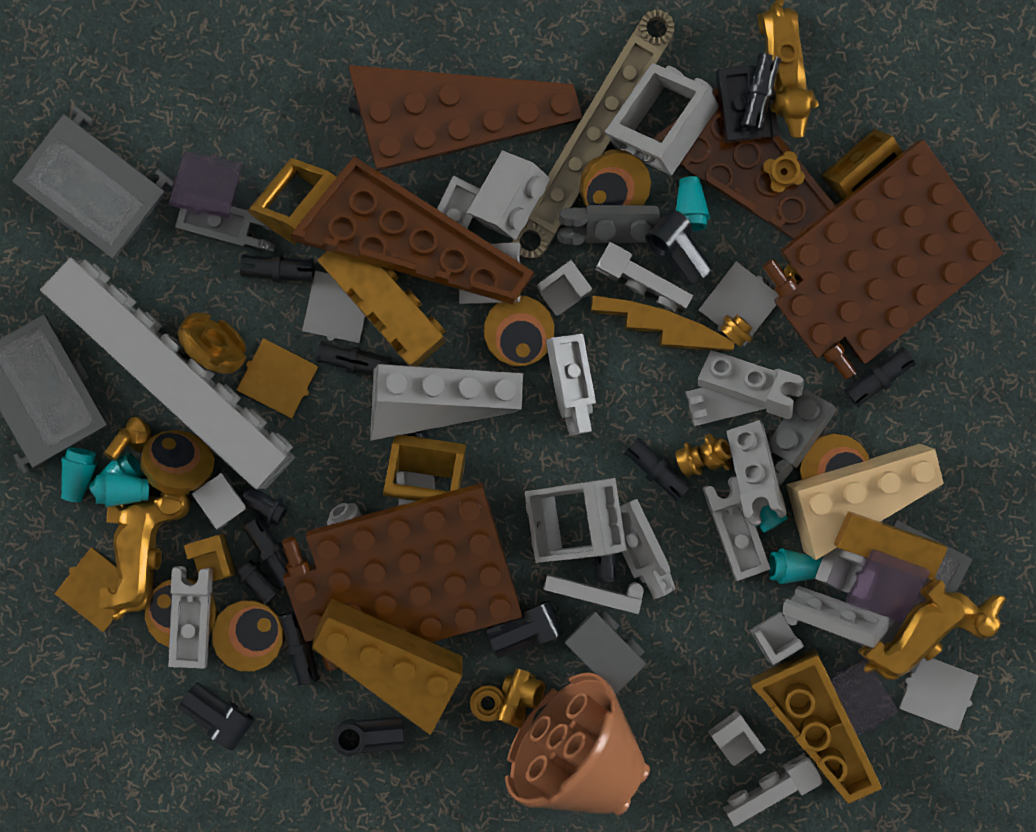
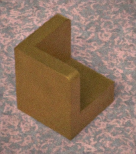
(212, 553)

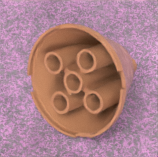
(577, 752)

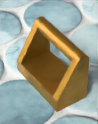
(860, 162)
(280, 223)
(423, 457)

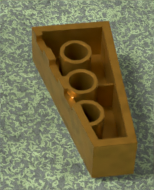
(387, 306)
(390, 662)
(813, 713)

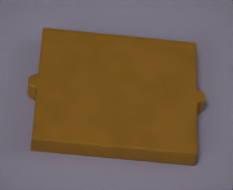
(277, 378)
(83, 588)

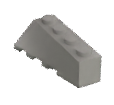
(429, 398)

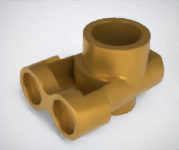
(520, 692)

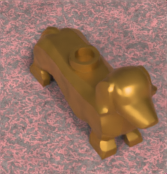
(783, 40)
(137, 550)
(928, 625)

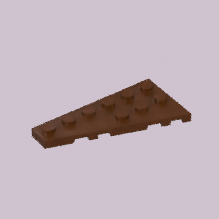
(436, 114)
(738, 174)
(392, 228)

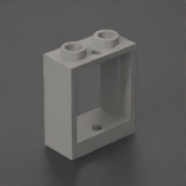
(683, 134)
(602, 514)

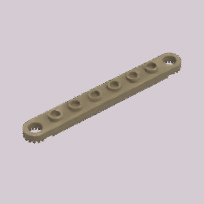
(589, 136)

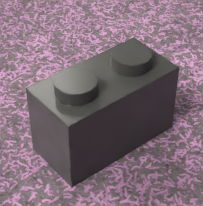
(605, 650)

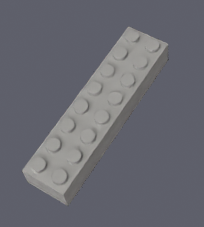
(167, 373)

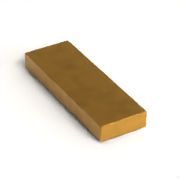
(863, 534)

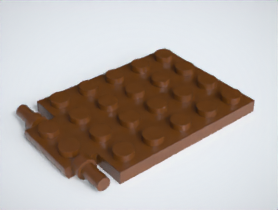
(881, 259)
(416, 566)

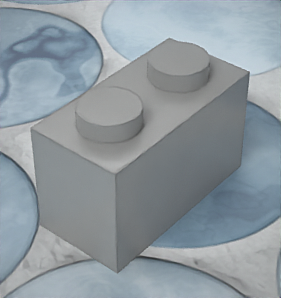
(509, 195)

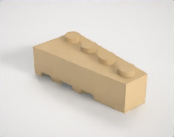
(866, 488)

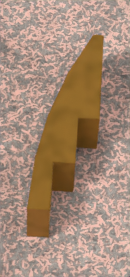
(674, 329)

